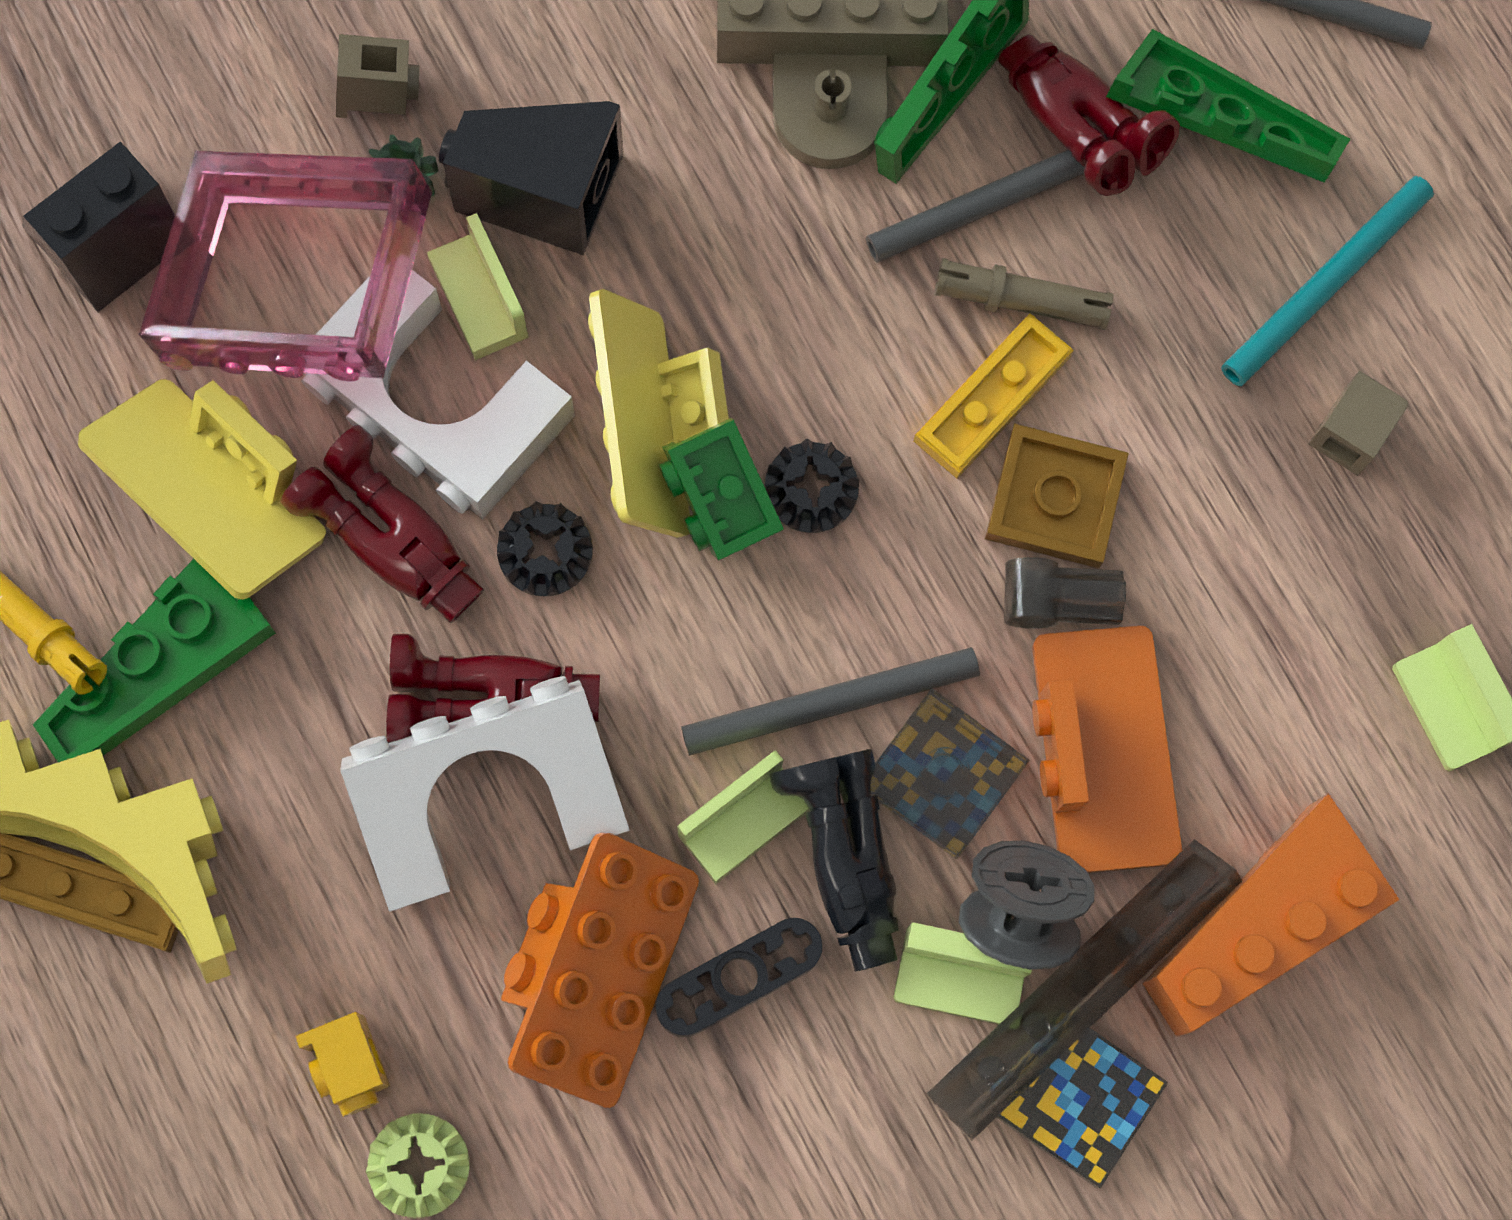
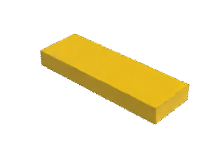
(993, 395)

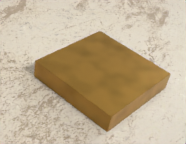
(1057, 496)

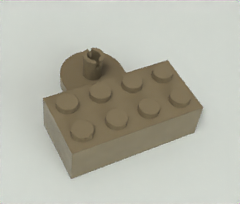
(830, 65)

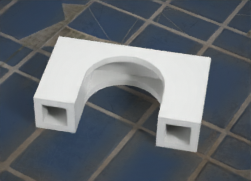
(470, 458)
(394, 780)

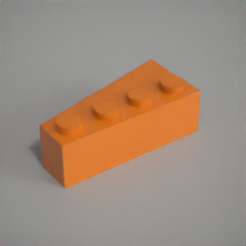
(1288, 907)

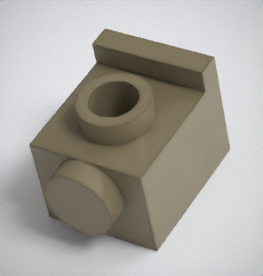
(374, 75)

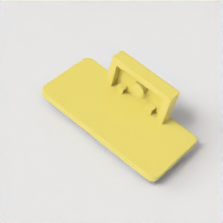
(649, 406)
(206, 480)

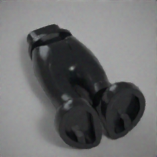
(848, 852)

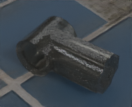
(1044, 594)

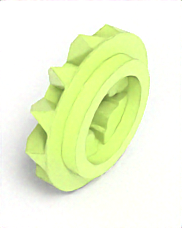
(440, 1185)

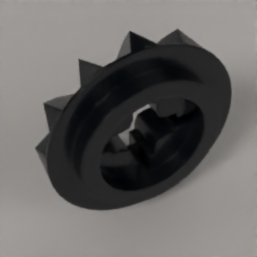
(794, 505)
(541, 575)

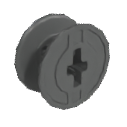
(1043, 920)

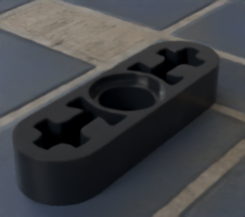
(787, 968)

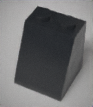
(535, 168)
(104, 226)

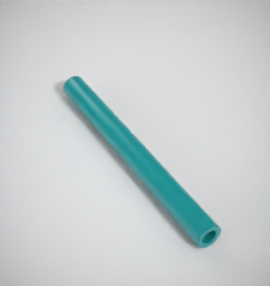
(1327, 281)

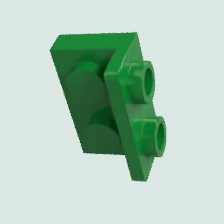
(721, 489)

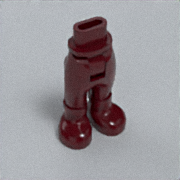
(1064, 91)
(409, 557)
(484, 673)

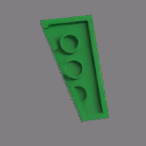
(947, 81)
(1225, 107)
(155, 663)

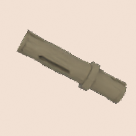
(1021, 293)

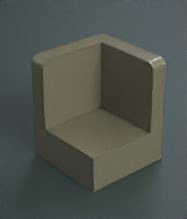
(1359, 423)

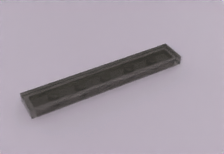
(1083, 988)

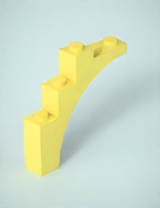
(151, 838)

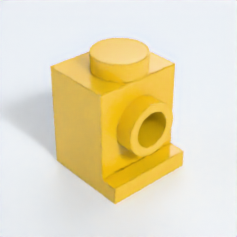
(345, 1063)

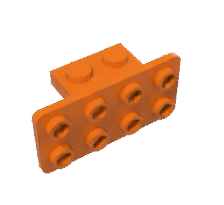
(1105, 748)
(595, 968)

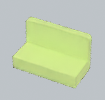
(479, 291)
(1458, 698)
(740, 820)
(952, 976)

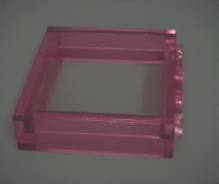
(285, 181)

